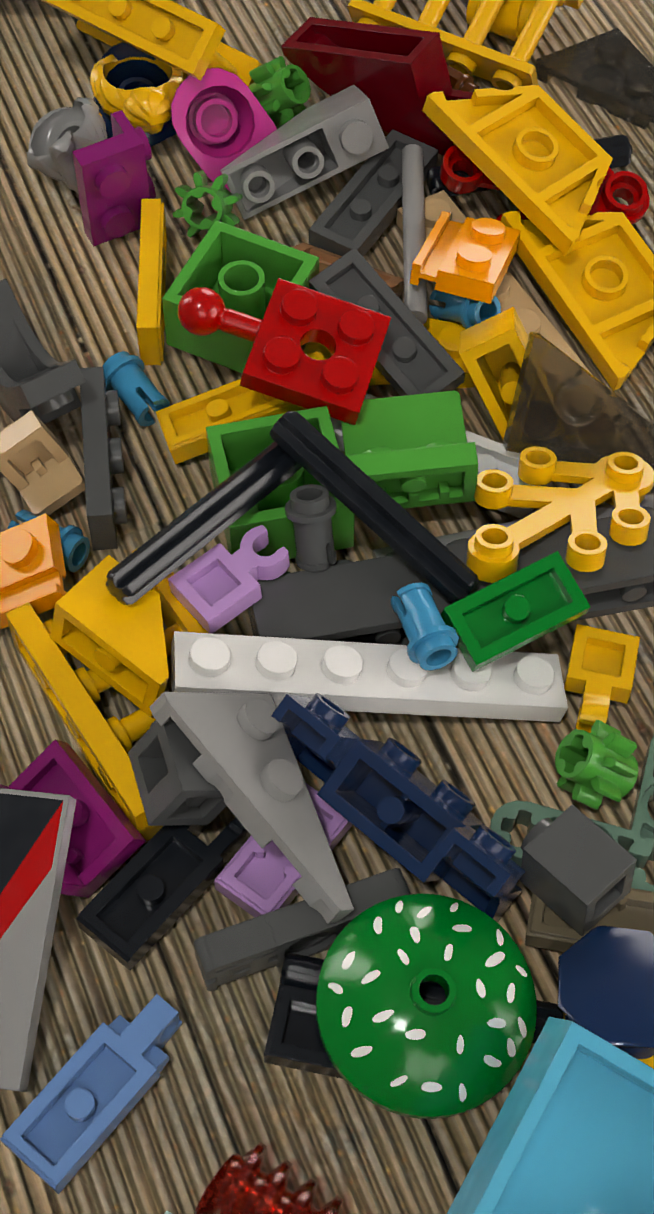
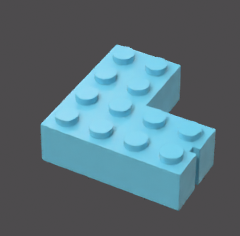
(568, 1133)

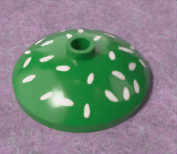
(414, 1053)

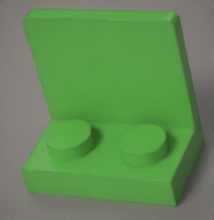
(415, 448)

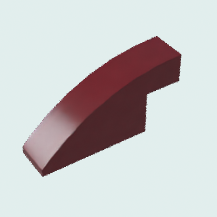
(386, 63)

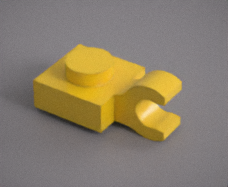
(601, 670)

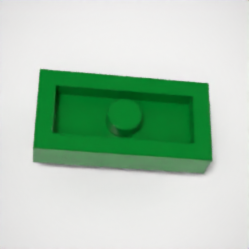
(515, 610)

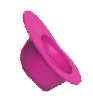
(218, 119)

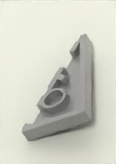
(261, 784)

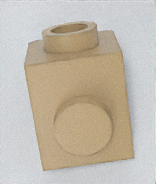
(38, 465)

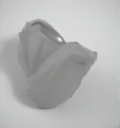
(60, 134)

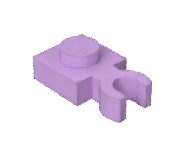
(225, 585)

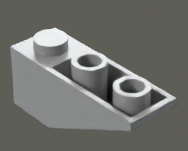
(306, 151)

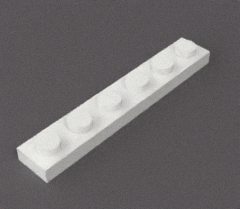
(369, 677)

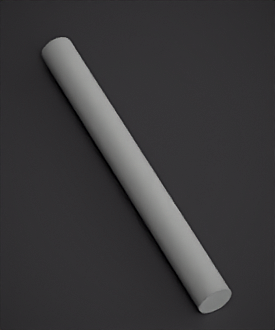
(413, 227)

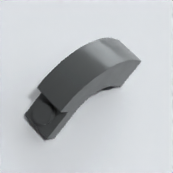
(27, 371)

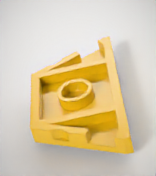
(529, 153)
(598, 288)

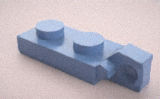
(92, 1094)

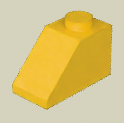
(494, 359)
(114, 639)

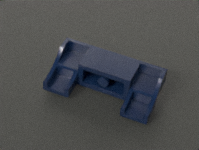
(399, 807)

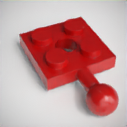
(291, 320)

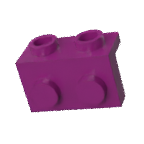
(113, 181)
(100, 830)

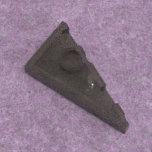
(607, 74)
(572, 411)

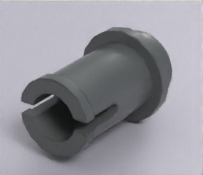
(311, 514)

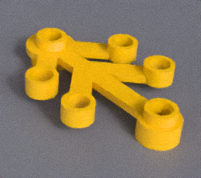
(615, 479)

